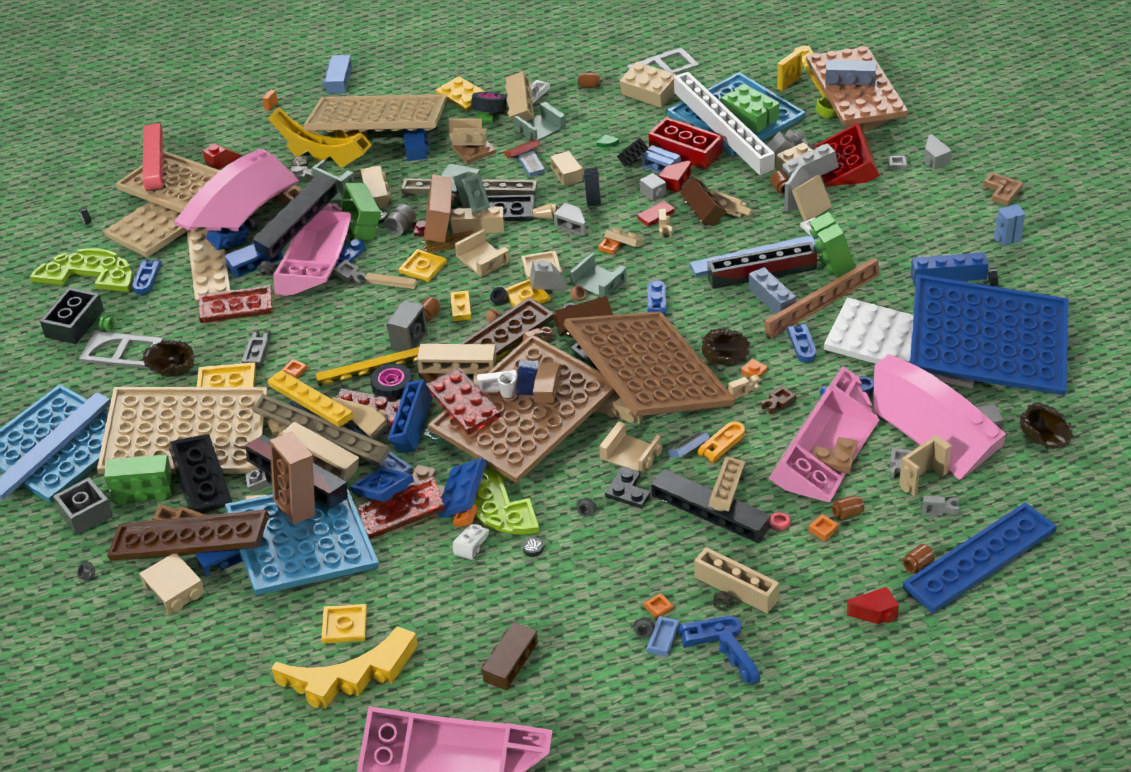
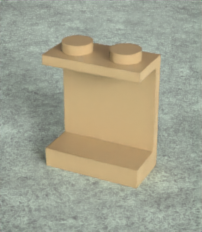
(466, 131)
(480, 255)
(629, 451)
(931, 454)
(172, 582)

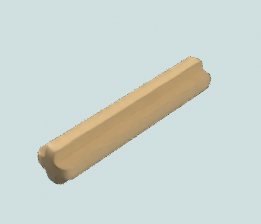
(391, 280)

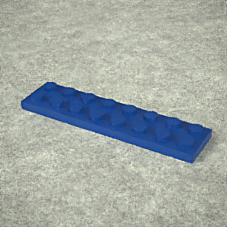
(978, 557)

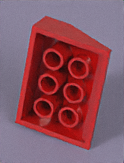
(853, 158)

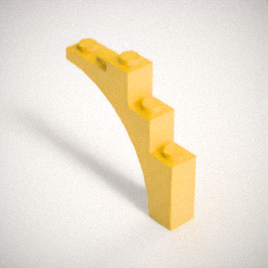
(319, 146)
(352, 677)

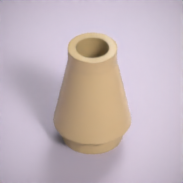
(545, 212)

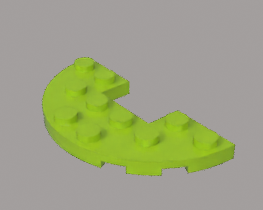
(110, 269)
(496, 510)

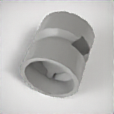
(400, 219)

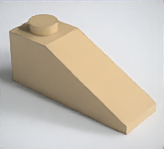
(367, 418)

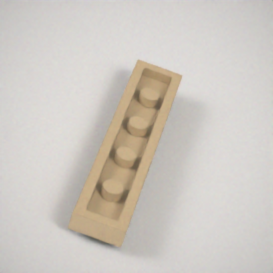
(726, 484)

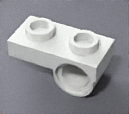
(538, 88)
(500, 381)
(469, 541)

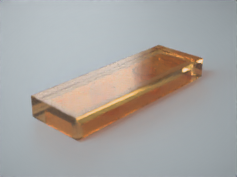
(450, 240)

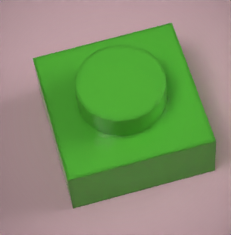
(486, 117)

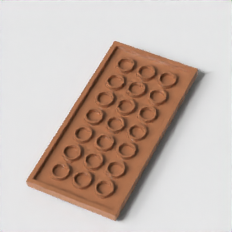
(858, 102)

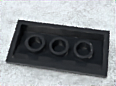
(199, 473)

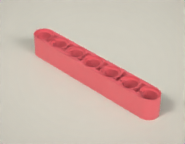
(153, 157)

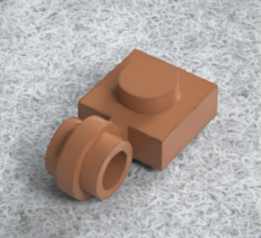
(545, 334)

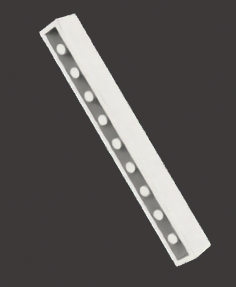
(724, 123)

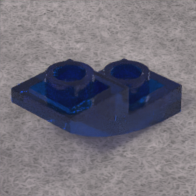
(526, 377)

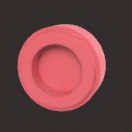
(780, 521)

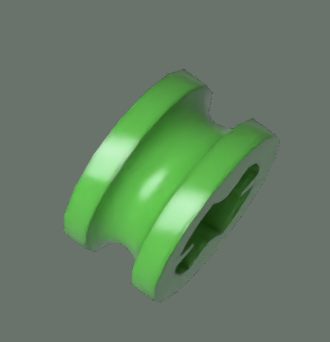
(106, 324)

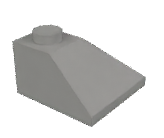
(796, 179)

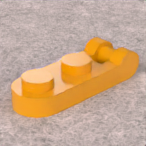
(722, 441)

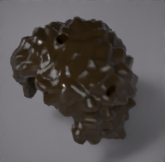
(725, 347)
(169, 358)
(1046, 426)

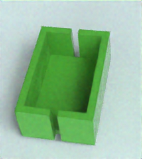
(752, 107)
(362, 209)
(831, 245)
(139, 478)

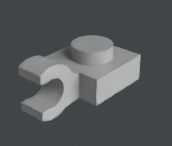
(937, 505)

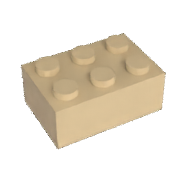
(648, 84)

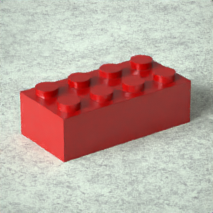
(687, 141)

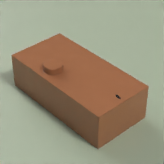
(438, 208)
(292, 477)

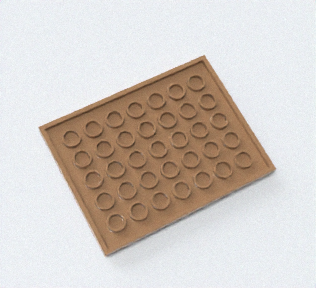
(649, 363)
(527, 428)

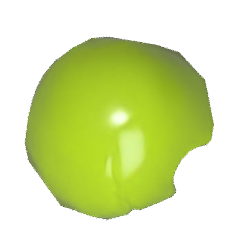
(825, 109)

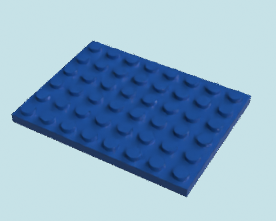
(990, 334)

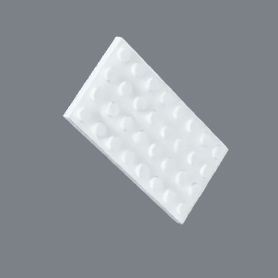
(874, 332)

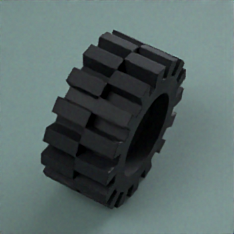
(632, 152)

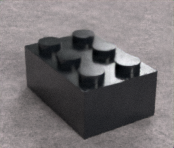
(72, 315)

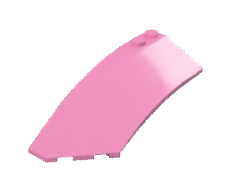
(236, 192)
(313, 252)
(928, 407)
(839, 413)
(441, 744)

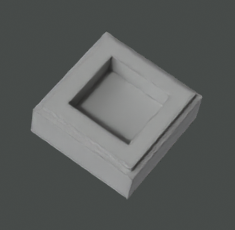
(897, 162)

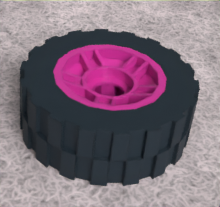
(489, 102)
(592, 186)
(390, 380)

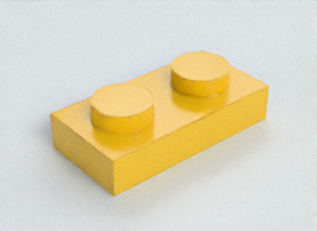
(460, 306)

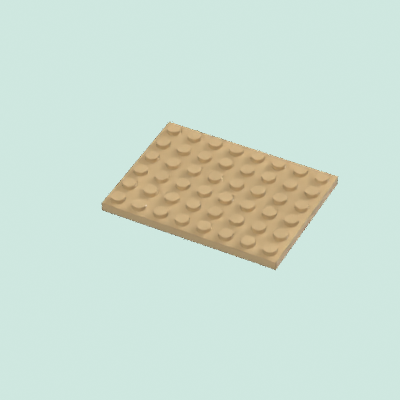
(376, 113)
(148, 418)

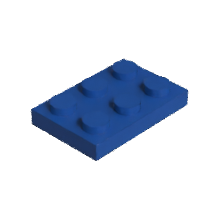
(382, 484)
(462, 487)

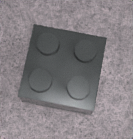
(407, 326)
(83, 506)

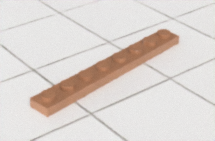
(821, 298)

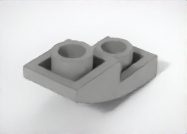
(258, 479)

